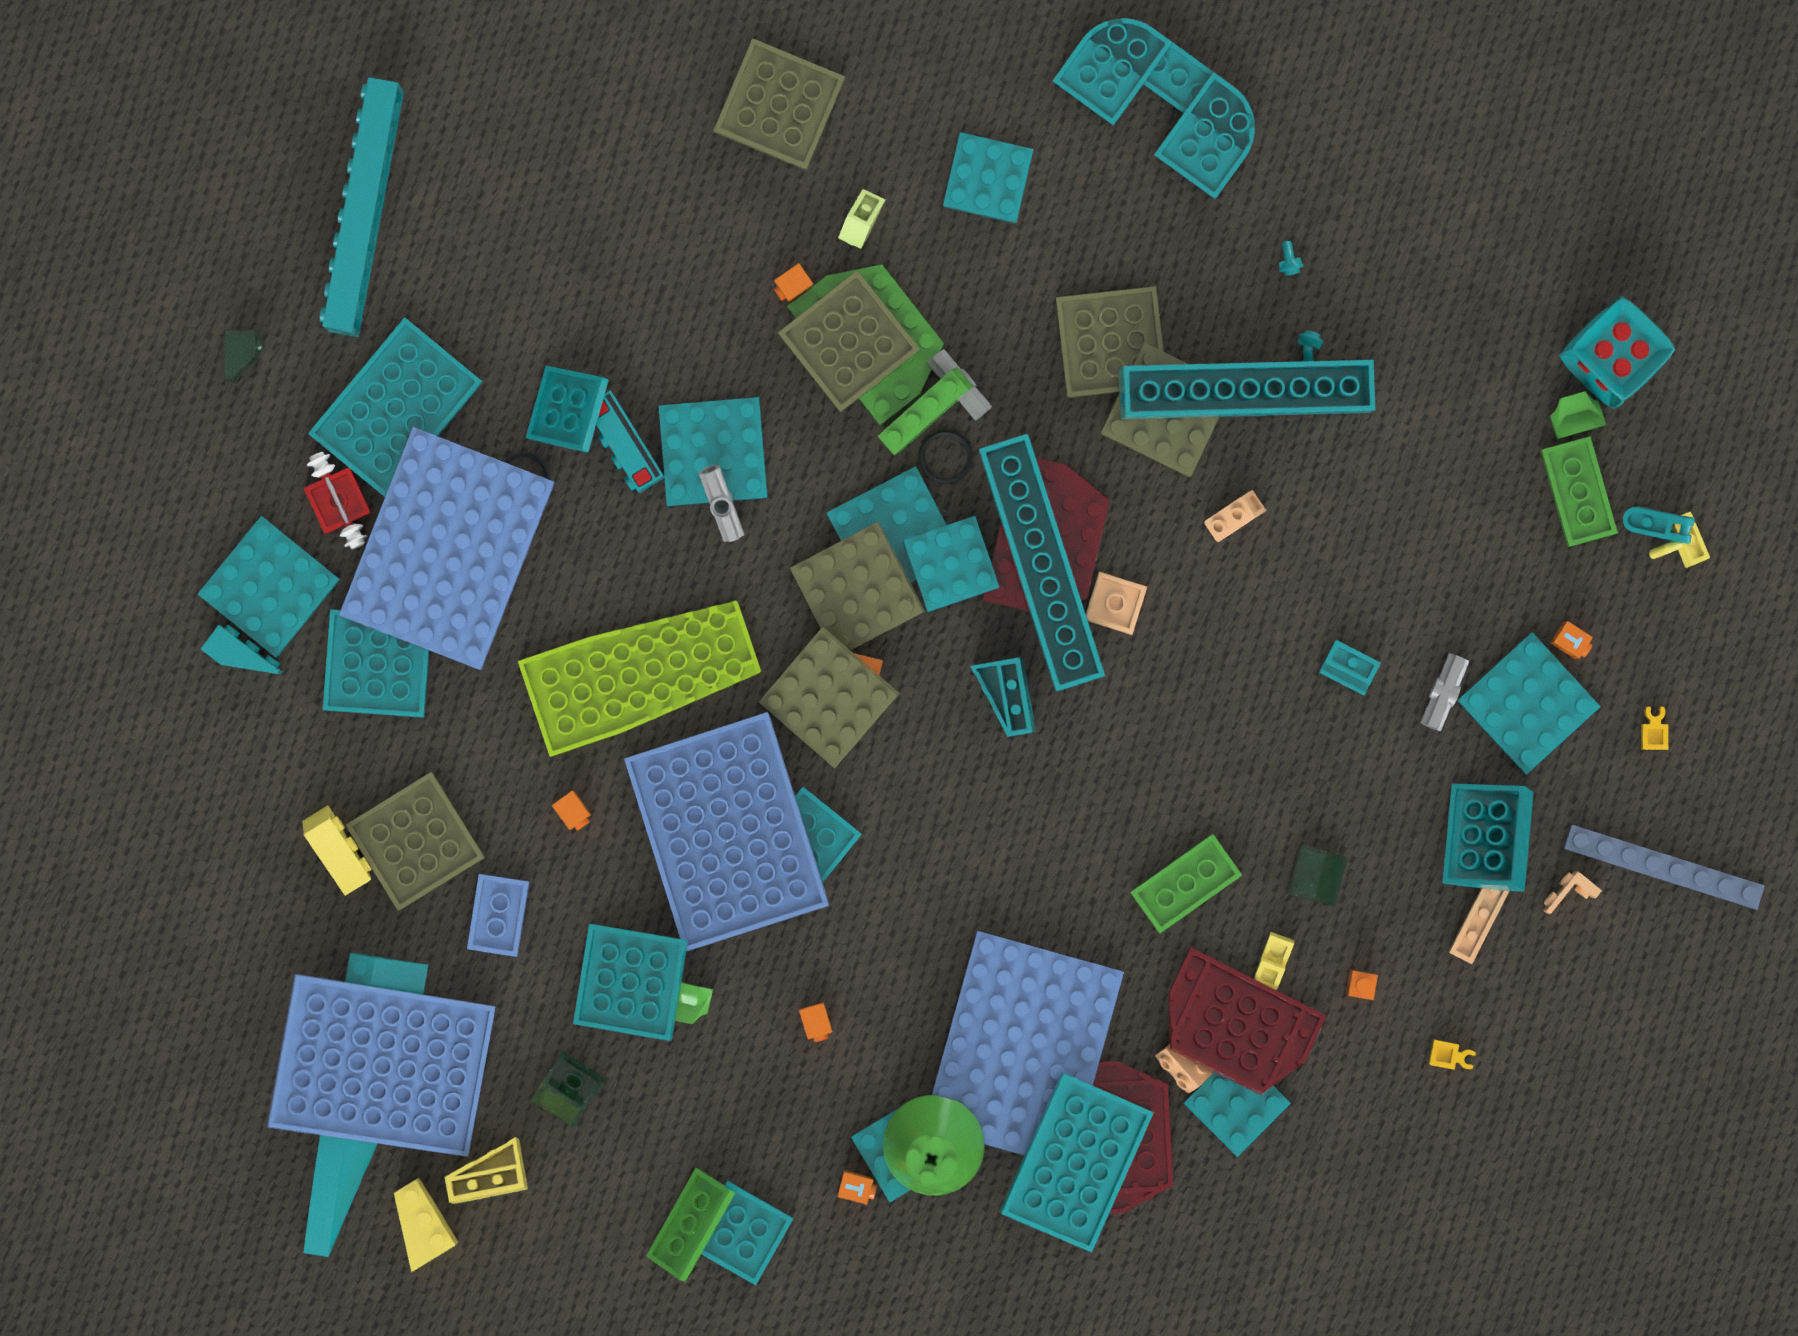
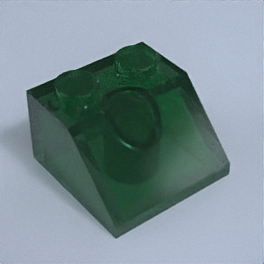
(1316, 875)
(568, 1089)

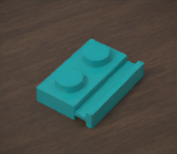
(1349, 667)

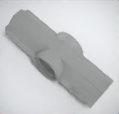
(973, 400)
(727, 516)
(1445, 692)

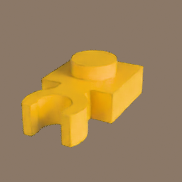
(1654, 734)
(1446, 1055)

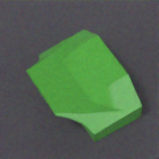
(1576, 415)
(692, 1002)

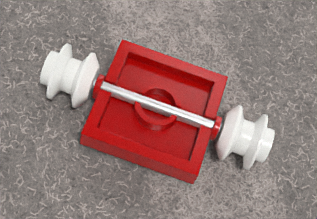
(337, 500)

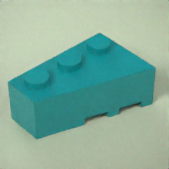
(1008, 693)

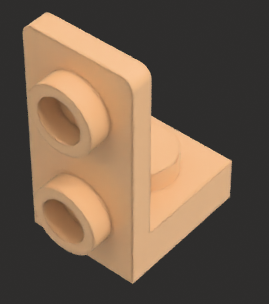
(1235, 516)
(1584, 888)

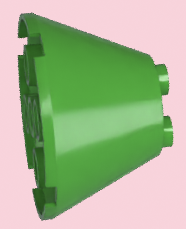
(933, 1145)

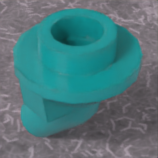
(1290, 264)
(1309, 341)

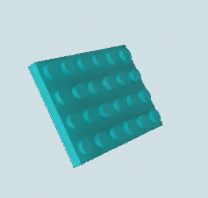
(399, 388)
(1076, 1162)

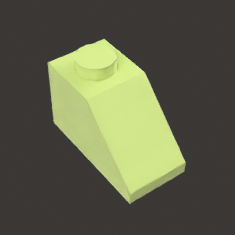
(861, 218)

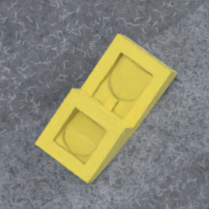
(1274, 960)

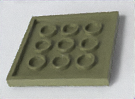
(779, 104)
(1103, 335)
(848, 341)
(1169, 441)
(858, 587)
(829, 697)
(415, 841)

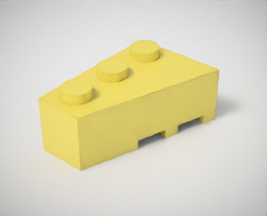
(336, 850)
(491, 1175)
(422, 1224)

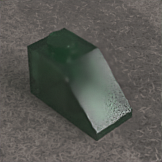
(241, 352)

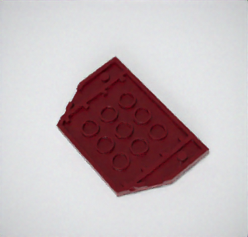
(1080, 521)
(1238, 1024)
(1152, 1163)

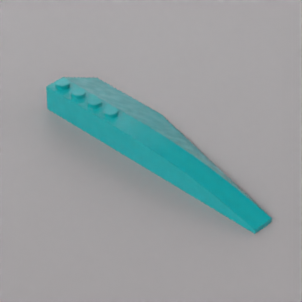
(341, 1160)

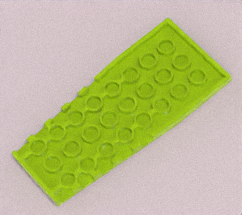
(636, 674)

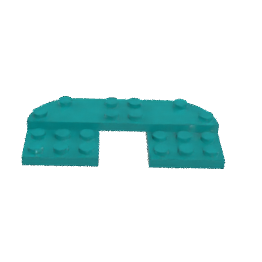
(1216, 119)

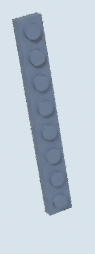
(1663, 867)

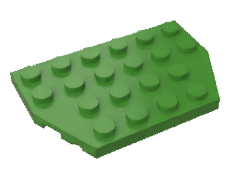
(908, 379)

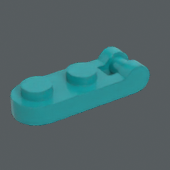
(1658, 524)

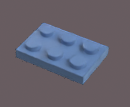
(498, 915)

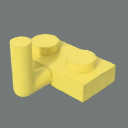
(1690, 553)

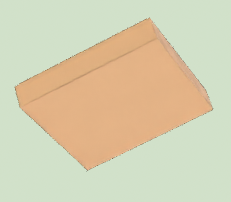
(1115, 603)

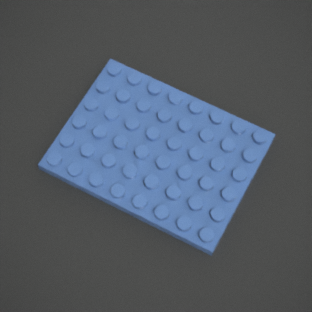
(447, 548)
(726, 831)
(1017, 1028)
(381, 1065)

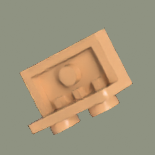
(1185, 1072)

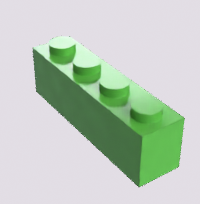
(925, 411)

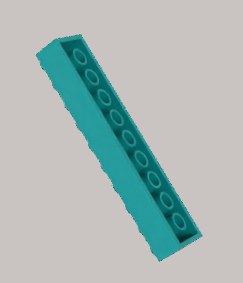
(363, 207)
(1246, 389)
(1041, 562)

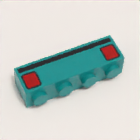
(626, 445)

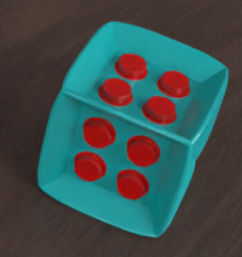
(1617, 352)

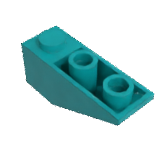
(231, 651)

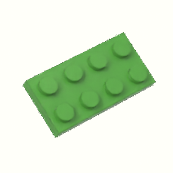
(1579, 491)
(1186, 883)
(690, 1224)

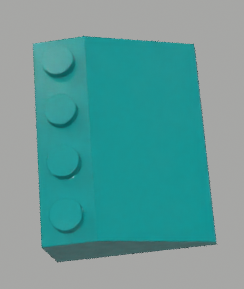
(1488, 836)

